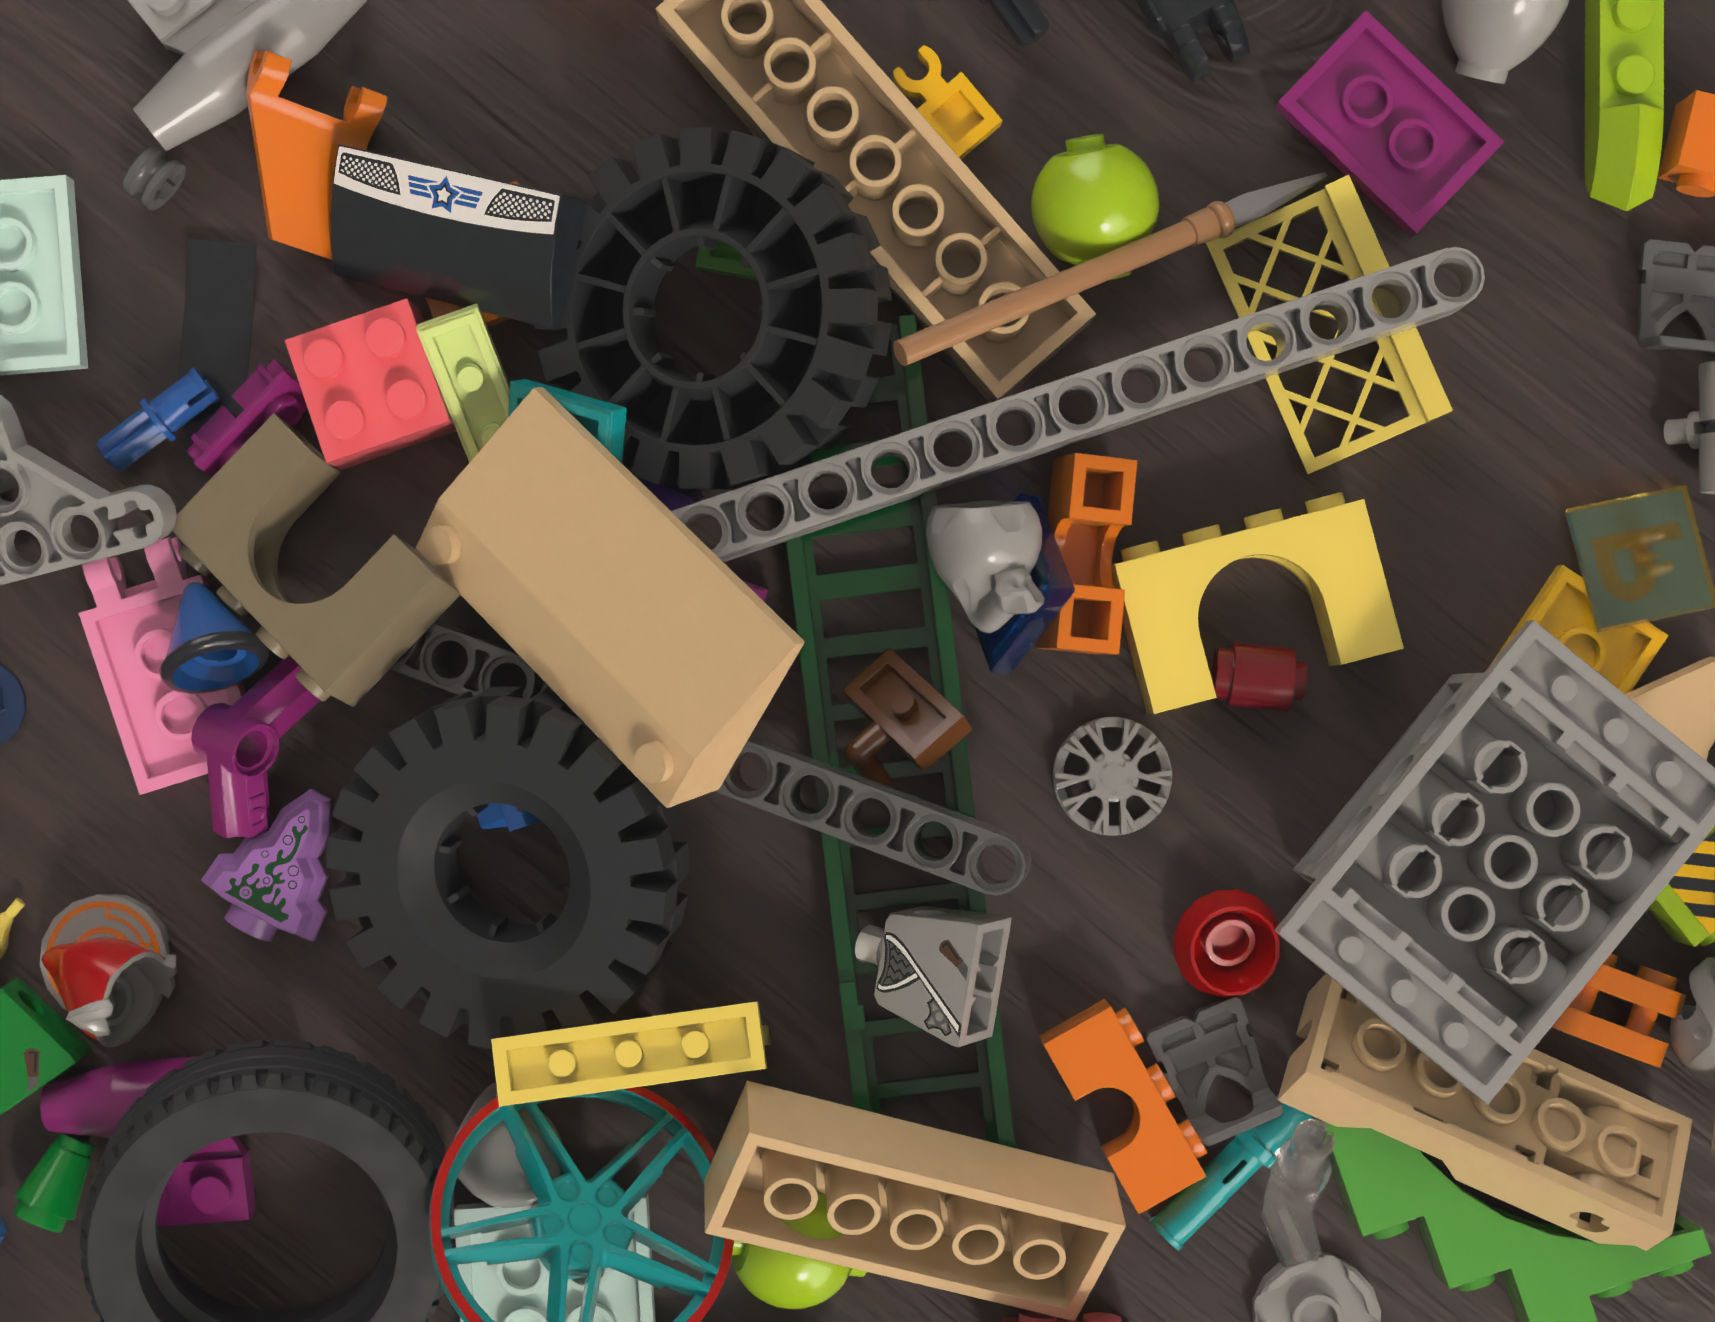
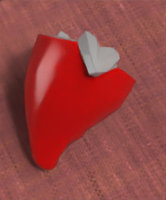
(110, 985)

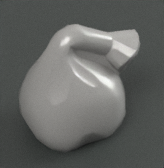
(987, 557)

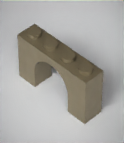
(237, 536)

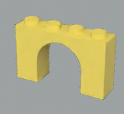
(1326, 549)

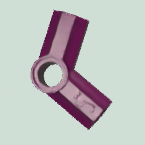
(243, 745)

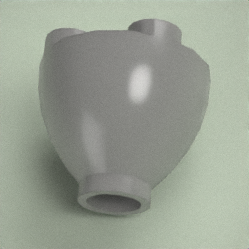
(1498, 34)

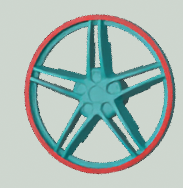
(577, 1220)

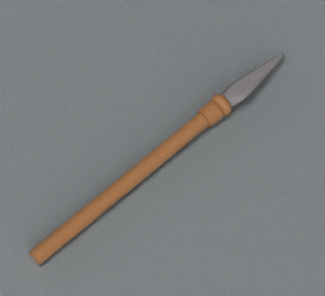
(1194, 230)

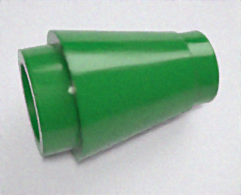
(55, 1184)

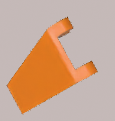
(299, 152)

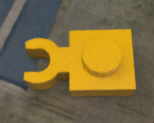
(951, 108)

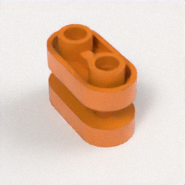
(1650, 994)

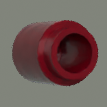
(1258, 676)

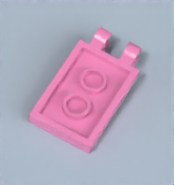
(128, 643)

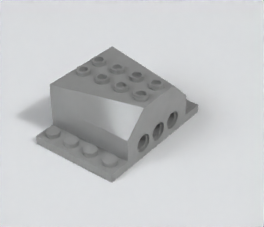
(1500, 857)

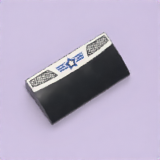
(453, 236)

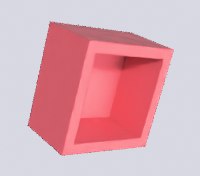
(369, 385)

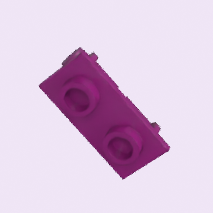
(263, 393)

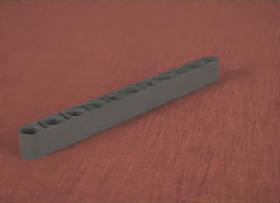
(787, 769)

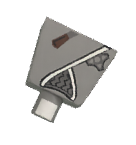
(939, 969)

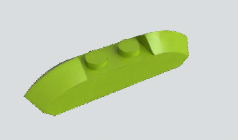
(1623, 99)

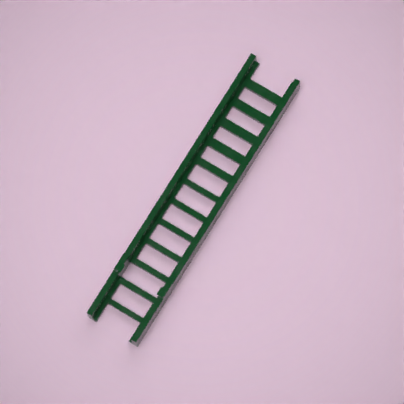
(937, 635)

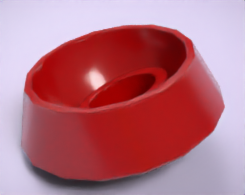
(1224, 924)

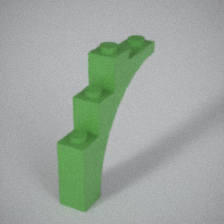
(1469, 1241)

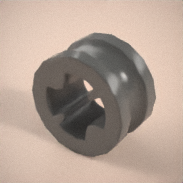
(154, 177)

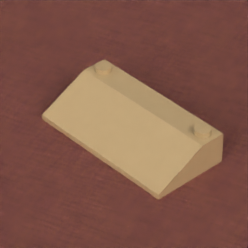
(610, 599)

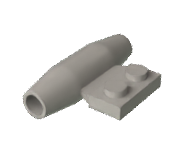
(217, 52)

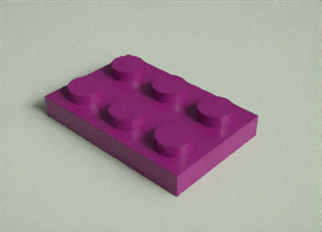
(1388, 124)

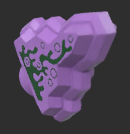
(279, 873)

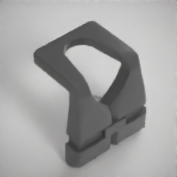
(1676, 282)
(1207, 1047)

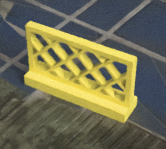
(1359, 255)
(629, 1053)

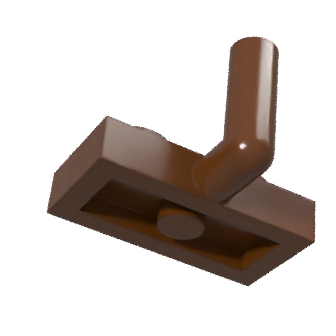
(901, 711)

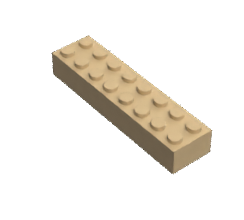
(940, 232)

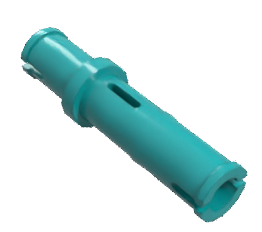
(1225, 1176)

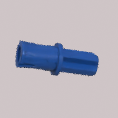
(157, 420)

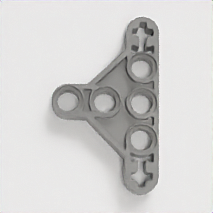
(53, 496)

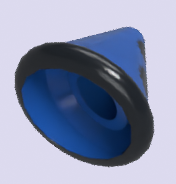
(209, 646)

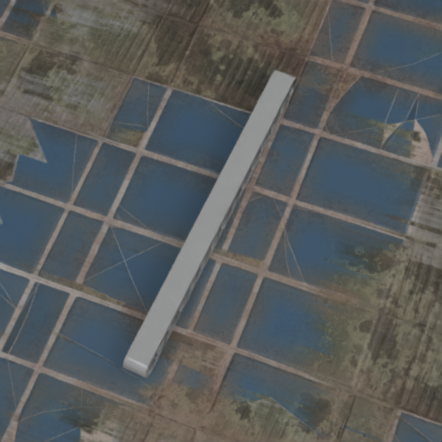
(1164, 365)

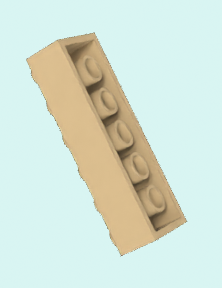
(913, 1201)

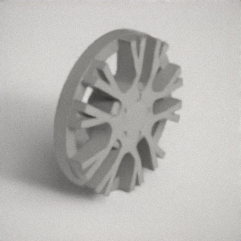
(1112, 776)

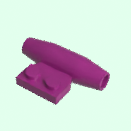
(204, 1188)

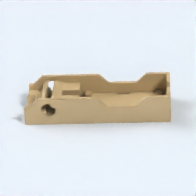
(1543, 1144)

